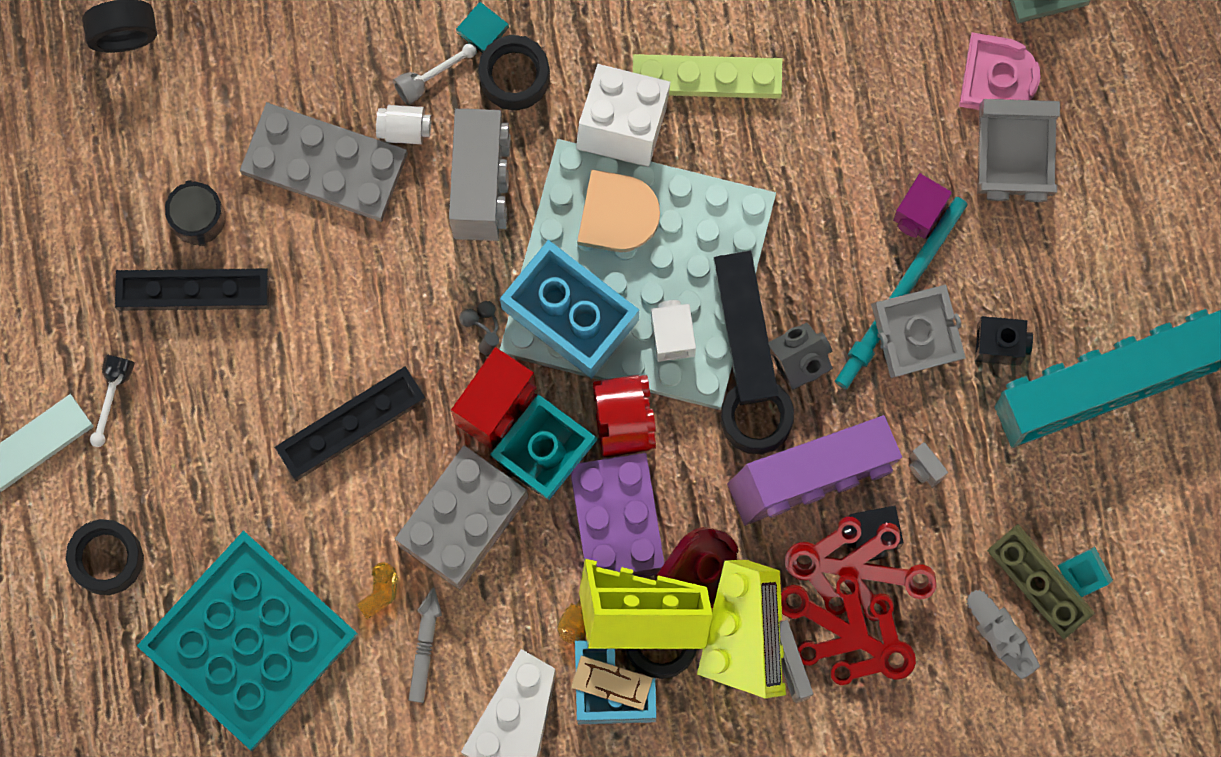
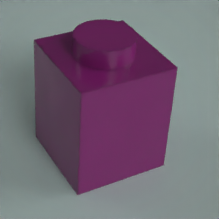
(921, 207)

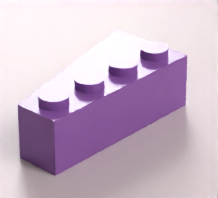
(813, 469)

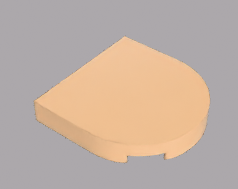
(618, 213)

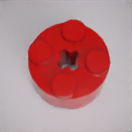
(624, 415)

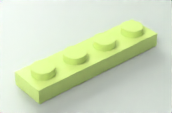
(714, 75)

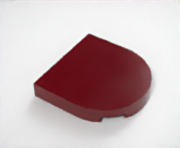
(701, 559)

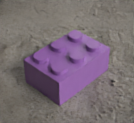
(618, 514)

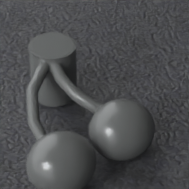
(470, 317)

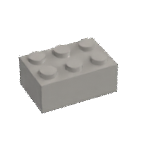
(479, 174)
(461, 517)

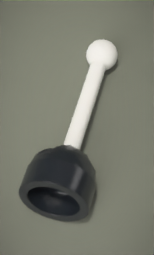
(116, 372)

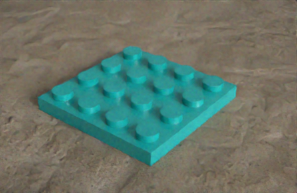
(247, 640)

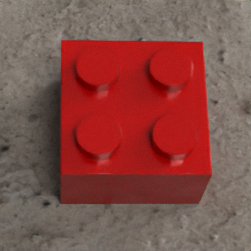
(494, 398)

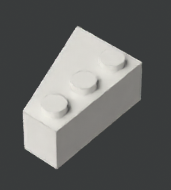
(516, 713)

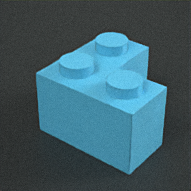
(598, 710)

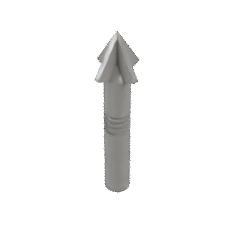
(429, 612)

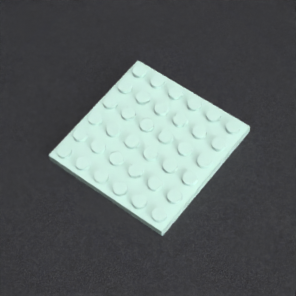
(696, 223)

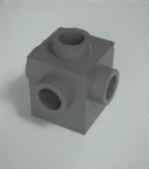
(801, 355)

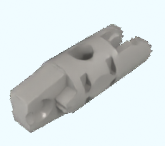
(1003, 635)

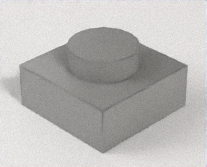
(926, 465)

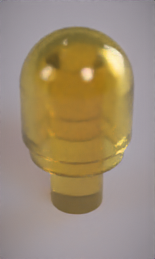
(571, 624)

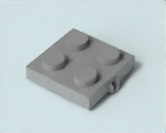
(918, 331)

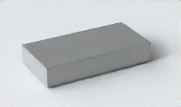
(793, 666)

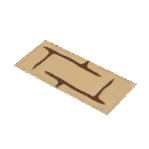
(611, 682)

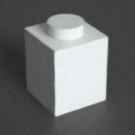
(673, 331)

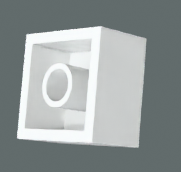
(623, 115)

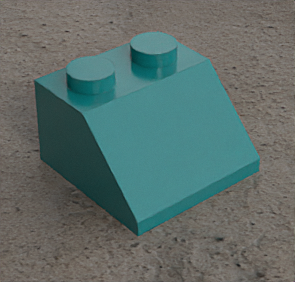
(543, 447)

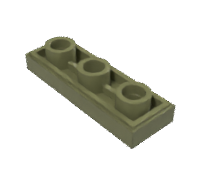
(1024, 562)

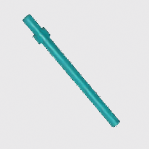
(862, 351)

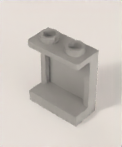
(1017, 149)

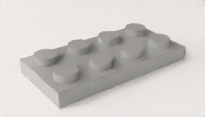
(324, 162)

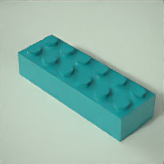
(1111, 379)

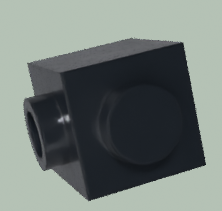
(1002, 341)
(870, 522)

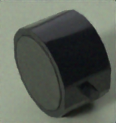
(195, 213)

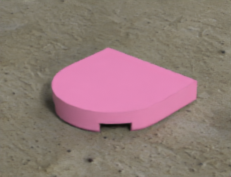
(998, 71)

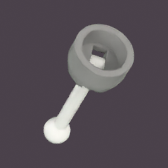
(412, 86)

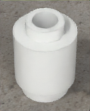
(403, 124)

